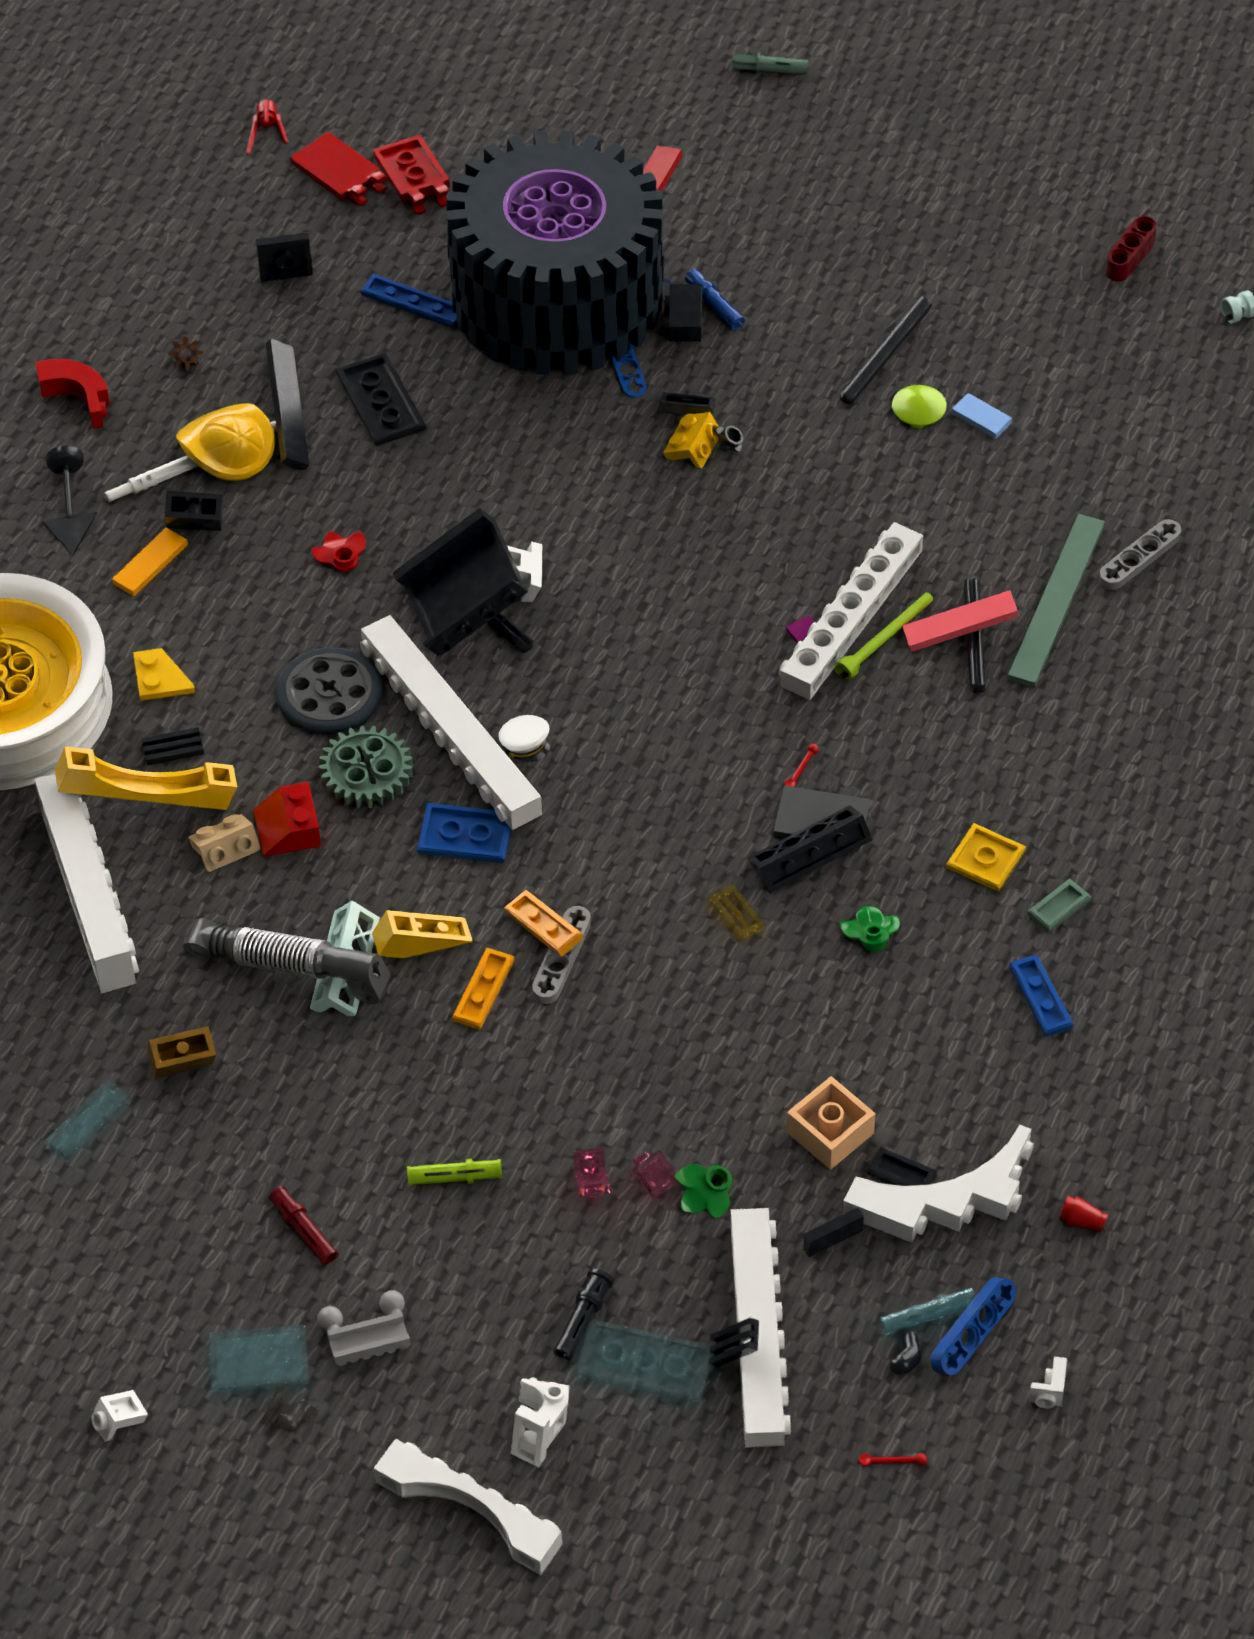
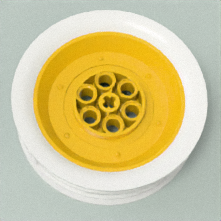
(50, 678)

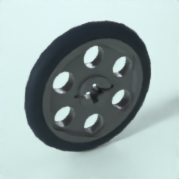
(321, 720)

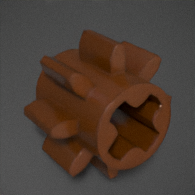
(181, 347)

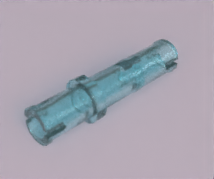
(939, 1307)

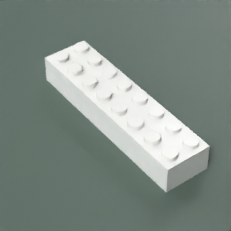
(88, 885)

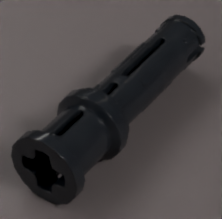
(588, 1301)

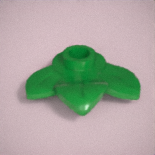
(870, 928)
(700, 1191)

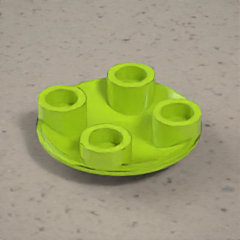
(919, 405)

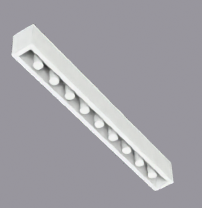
(451, 723)

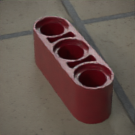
(1131, 248)

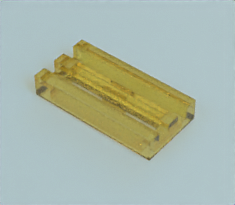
(738, 932)

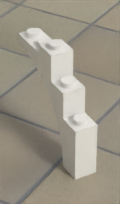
(906, 1209)

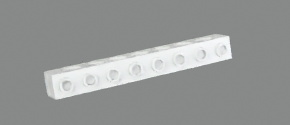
(850, 611)

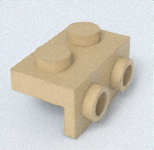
(225, 841)

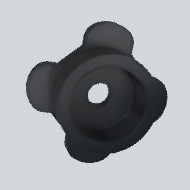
(729, 438)

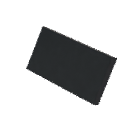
(380, 399)

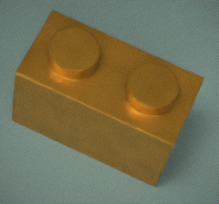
(181, 1052)

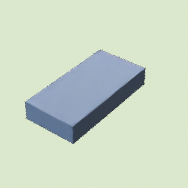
(981, 415)

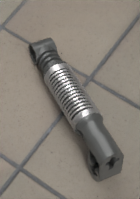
(361, 970)

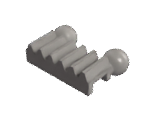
(369, 1336)

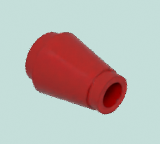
(1082, 1214)

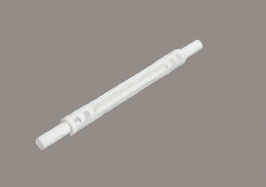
(155, 476)

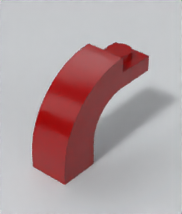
(75, 379)

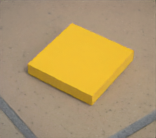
(986, 857)

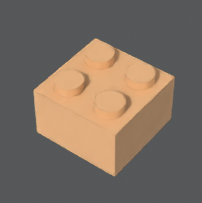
(830, 1122)

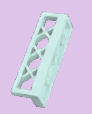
(342, 933)

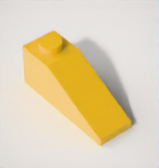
(414, 934)

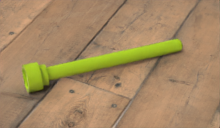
(851, 664)

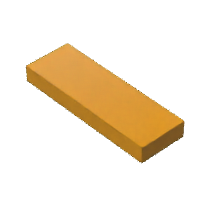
(149, 561)
(543, 923)
(483, 988)

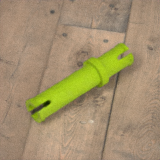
(491, 1168)

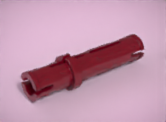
(295, 1215)

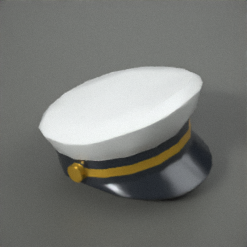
(525, 738)

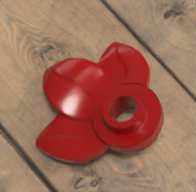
(339, 548)

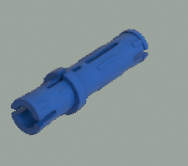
(715, 299)

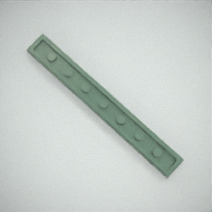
(1056, 601)

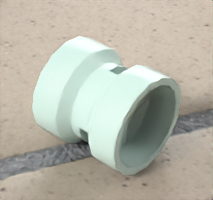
(1239, 306)

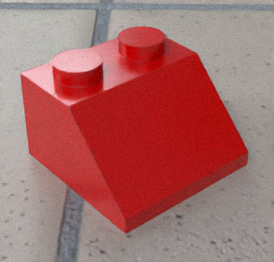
(287, 820)

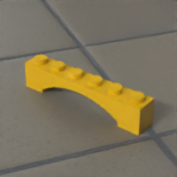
(202, 787)

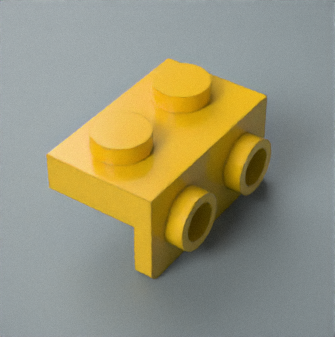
(693, 439)

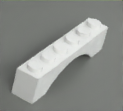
(412, 1473)

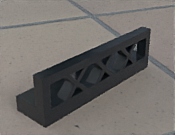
(811, 848)

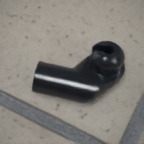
(909, 1357)

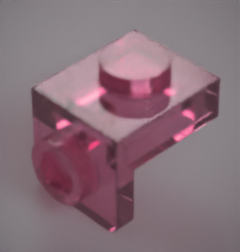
(590, 1172)

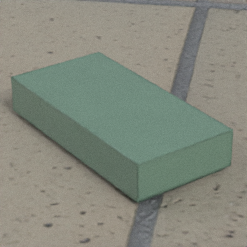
(1059, 905)

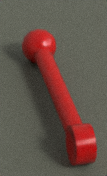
(812, 750)
(865, 1460)

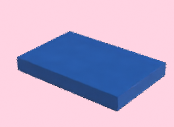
(463, 833)

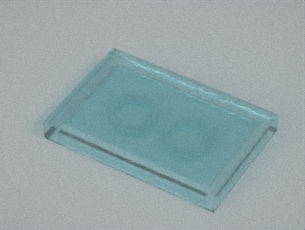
(258, 1358)

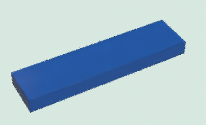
(410, 300)

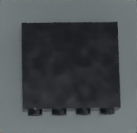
(461, 581)

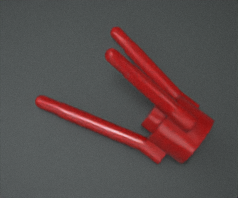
(266, 116)

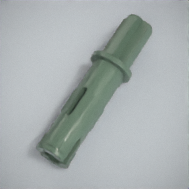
(769, 64)

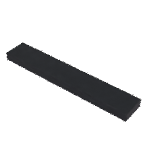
(287, 405)

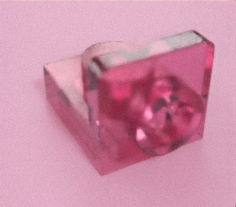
(654, 1172)

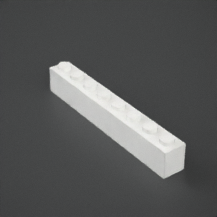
(755, 1298)

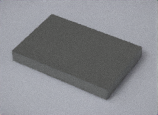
(805, 807)

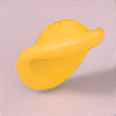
(230, 442)

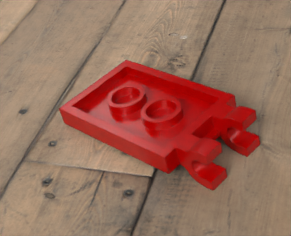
(339, 168)
(413, 172)

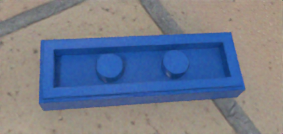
(1041, 995)

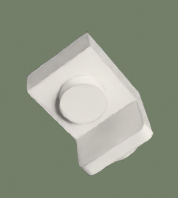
(1051, 1392)
(117, 1412)

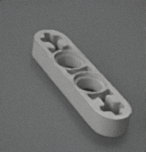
(1140, 555)
(559, 978)

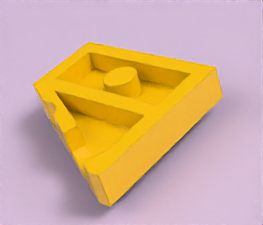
(159, 675)

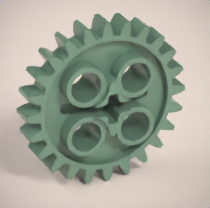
(348, 777)

